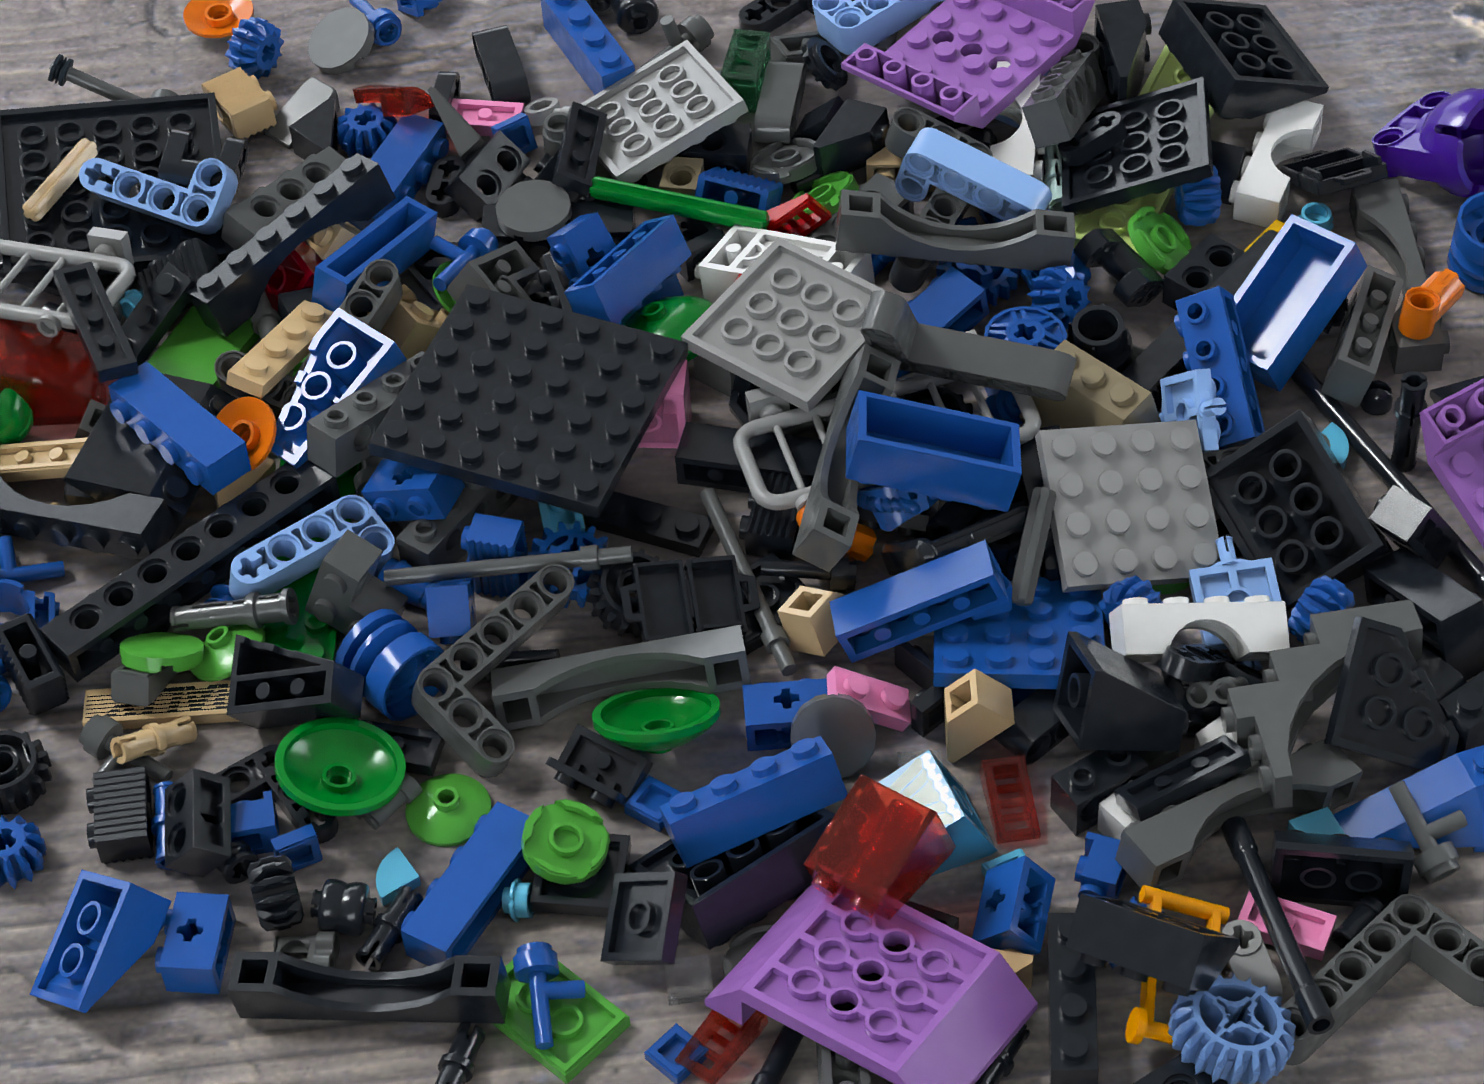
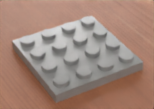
(662, 111)
(786, 324)
(1128, 503)

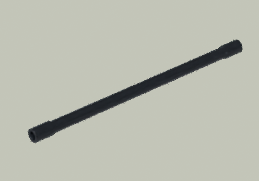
(1381, 464)

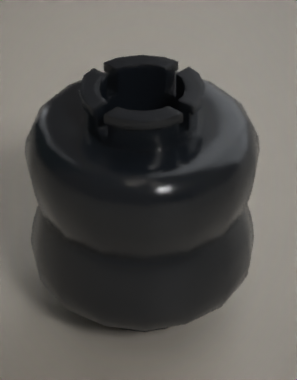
(635, 15)
(343, 907)

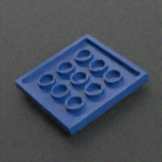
(1019, 645)

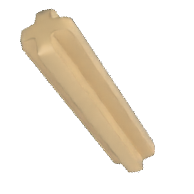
(59, 180)

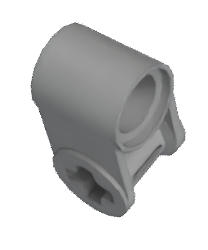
(1251, 958)

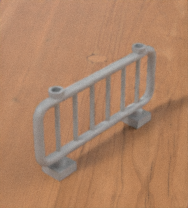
(108, 251)
(772, 413)

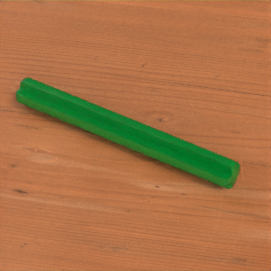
(677, 203)

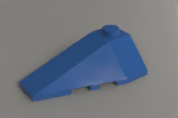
(341, 361)
(1438, 791)

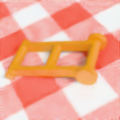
(1141, 1019)

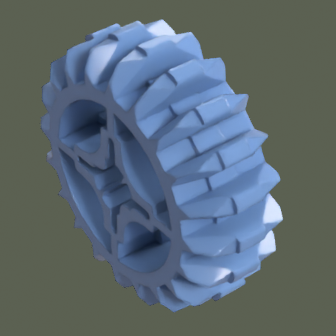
(1233, 1031)

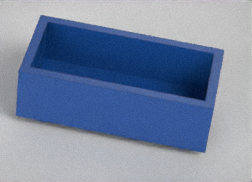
(1294, 296)
(933, 451)

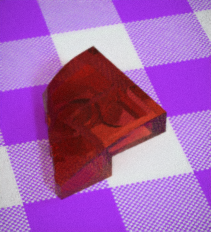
(395, 99)

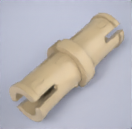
(153, 739)

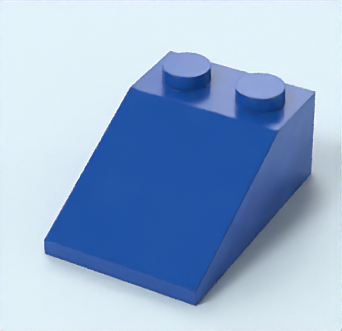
(98, 939)

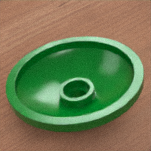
(669, 316)
(656, 718)
(340, 766)

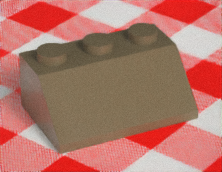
(1096, 397)

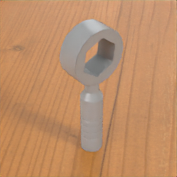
(541, 108)

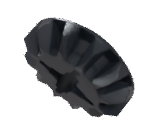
(824, 63)

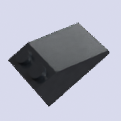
(1122, 47)

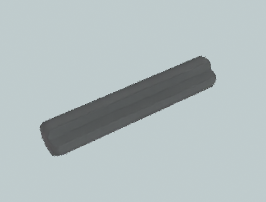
(1032, 545)

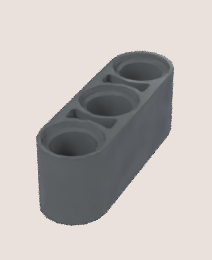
(779, 102)

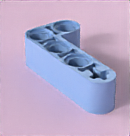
(858, 22)
(968, 175)
(155, 191)
(261, 571)

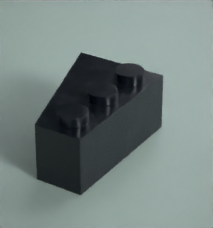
(1448, 612)
(289, 687)

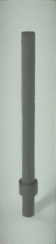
(588, 558)
(772, 634)

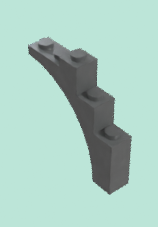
(1296, 684)

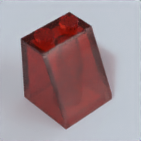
(48, 373)
(878, 849)

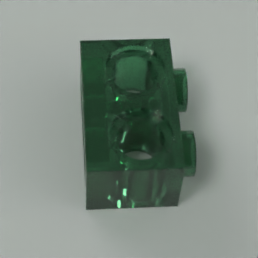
(747, 64)

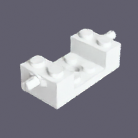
(745, 244)

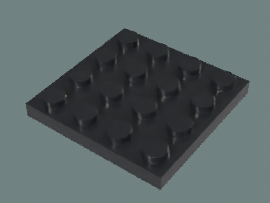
(1162, 149)

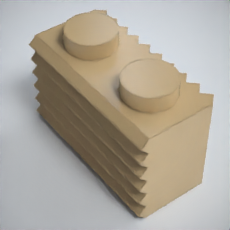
(242, 103)

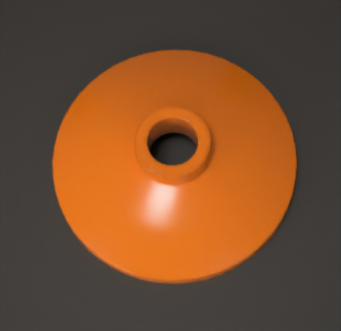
(216, 17)
(252, 422)

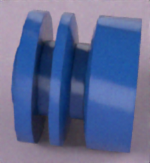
(1467, 244)
(1026, 326)
(390, 658)

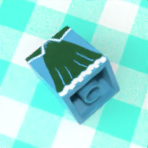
(935, 787)

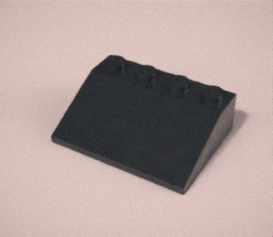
(1241, 54)
(120, 463)
(1295, 504)
(742, 882)

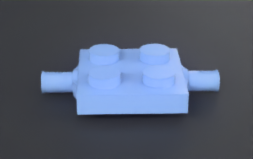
(1193, 398)
(1233, 579)

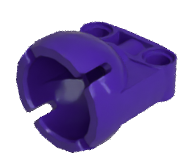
(1438, 141)

